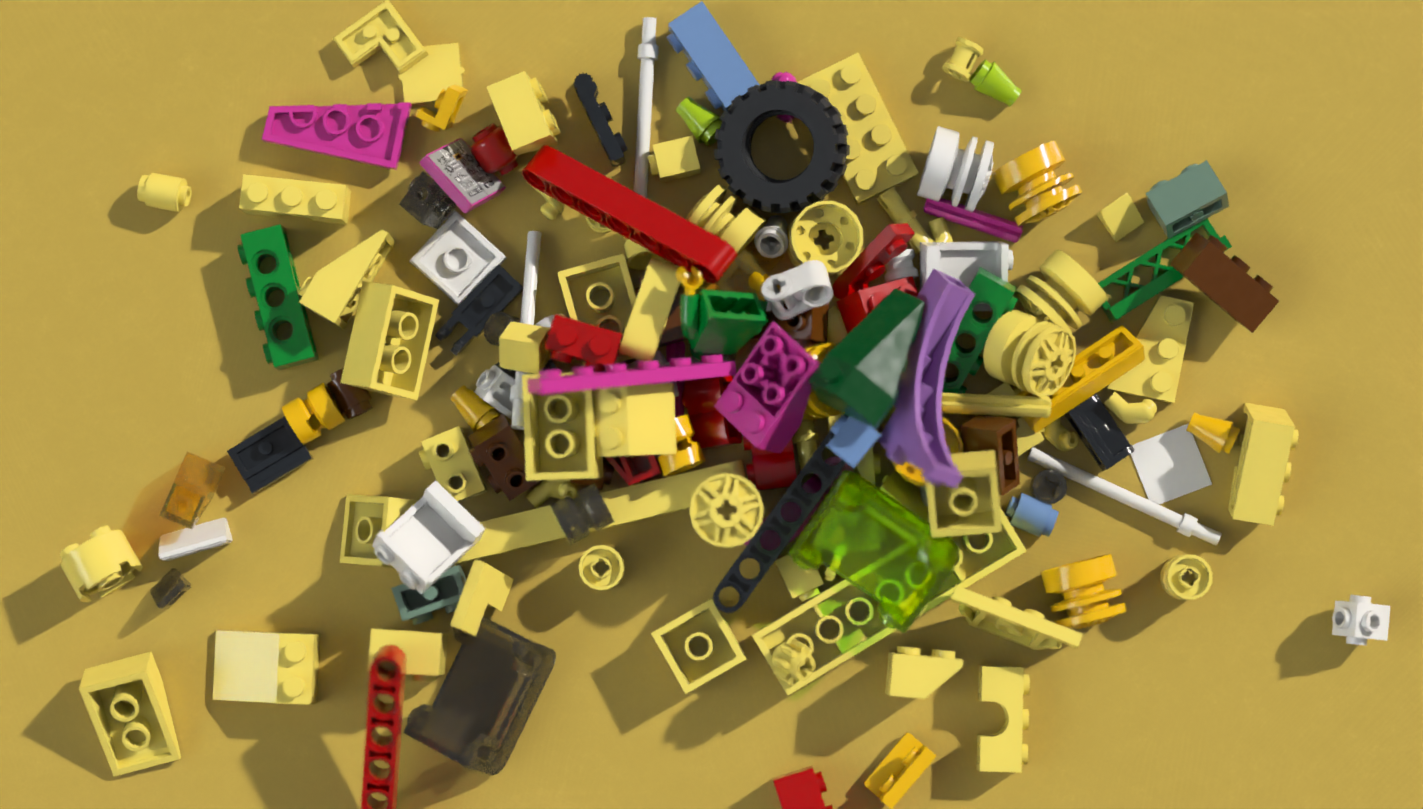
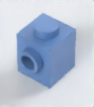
(851, 439)

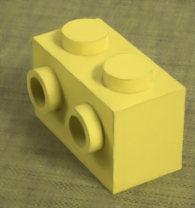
(453, 464)

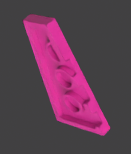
(350, 132)

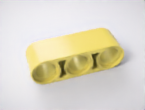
(650, 311)

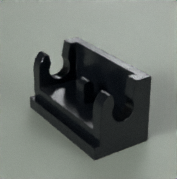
(1099, 432)

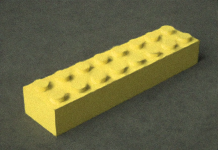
(848, 620)

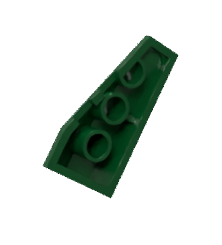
(866, 365)

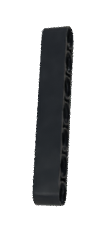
(775, 522)

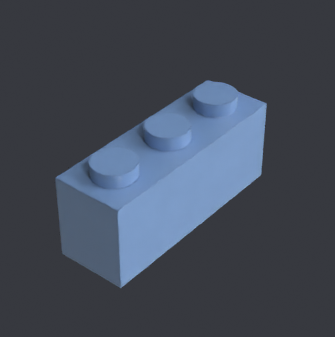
(710, 56)

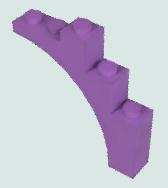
(916, 426)

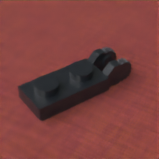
(599, 118)
(488, 297)

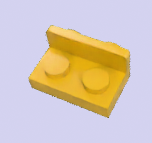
(899, 770)

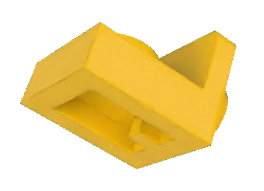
(448, 106)

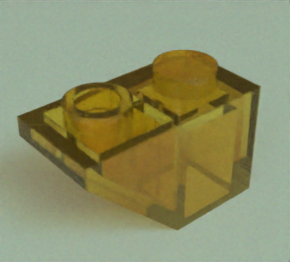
(747, 262)
(192, 490)

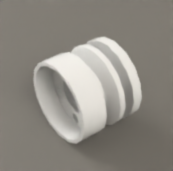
(956, 169)

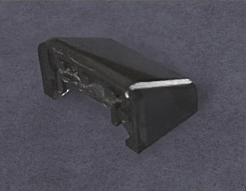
(484, 697)

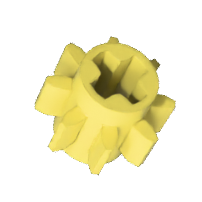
(793, 661)

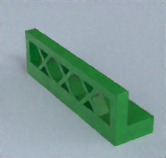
(1157, 284)

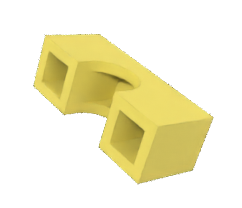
(295, 197)
(1004, 749)

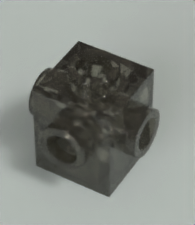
(428, 201)

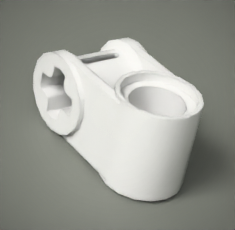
(801, 289)

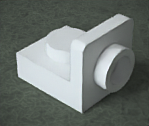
(495, 389)

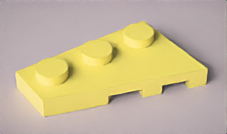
(1164, 344)

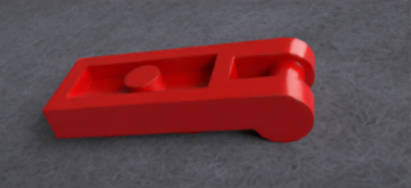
(872, 260)

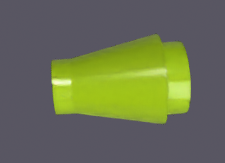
(995, 83)
(699, 120)

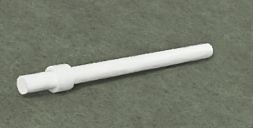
(647, 54)
(527, 317)
(1184, 523)

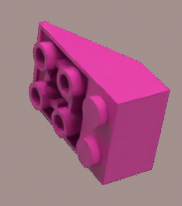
(770, 391)

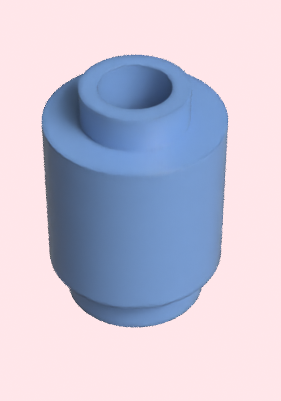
(1031, 515)

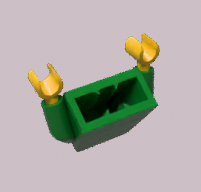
(720, 319)

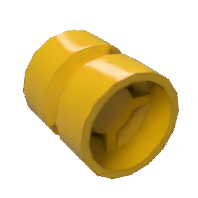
(313, 414)
(689, 451)

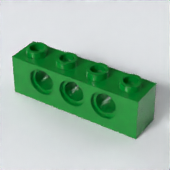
(999, 296)
(300, 346)

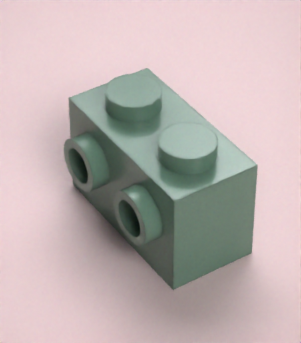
(1187, 199)
(442, 594)

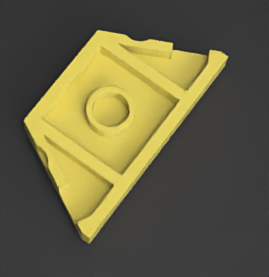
(1019, 626)

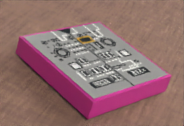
(461, 175)

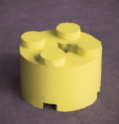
(100, 563)

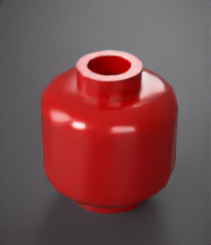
(493, 150)

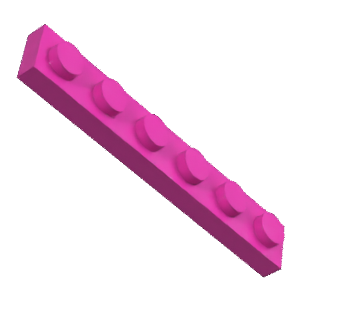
(618, 375)

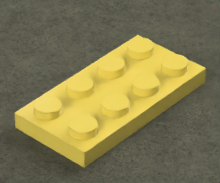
(876, 148)

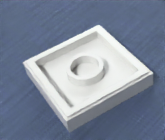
(457, 258)

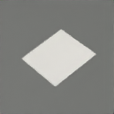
(1170, 465)

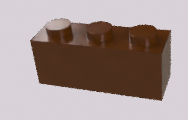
(1225, 281)

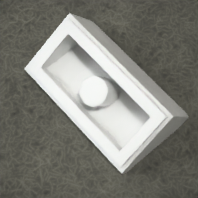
(194, 540)

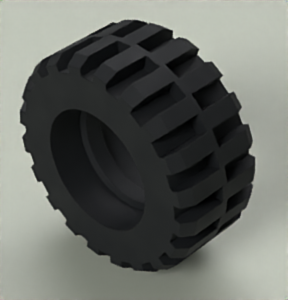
(735, 146)

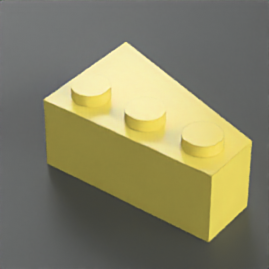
(1262, 465)

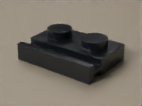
(269, 455)

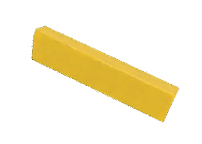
(1091, 372)

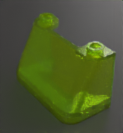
(876, 548)

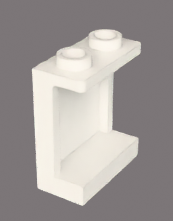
(964, 259)
(428, 538)

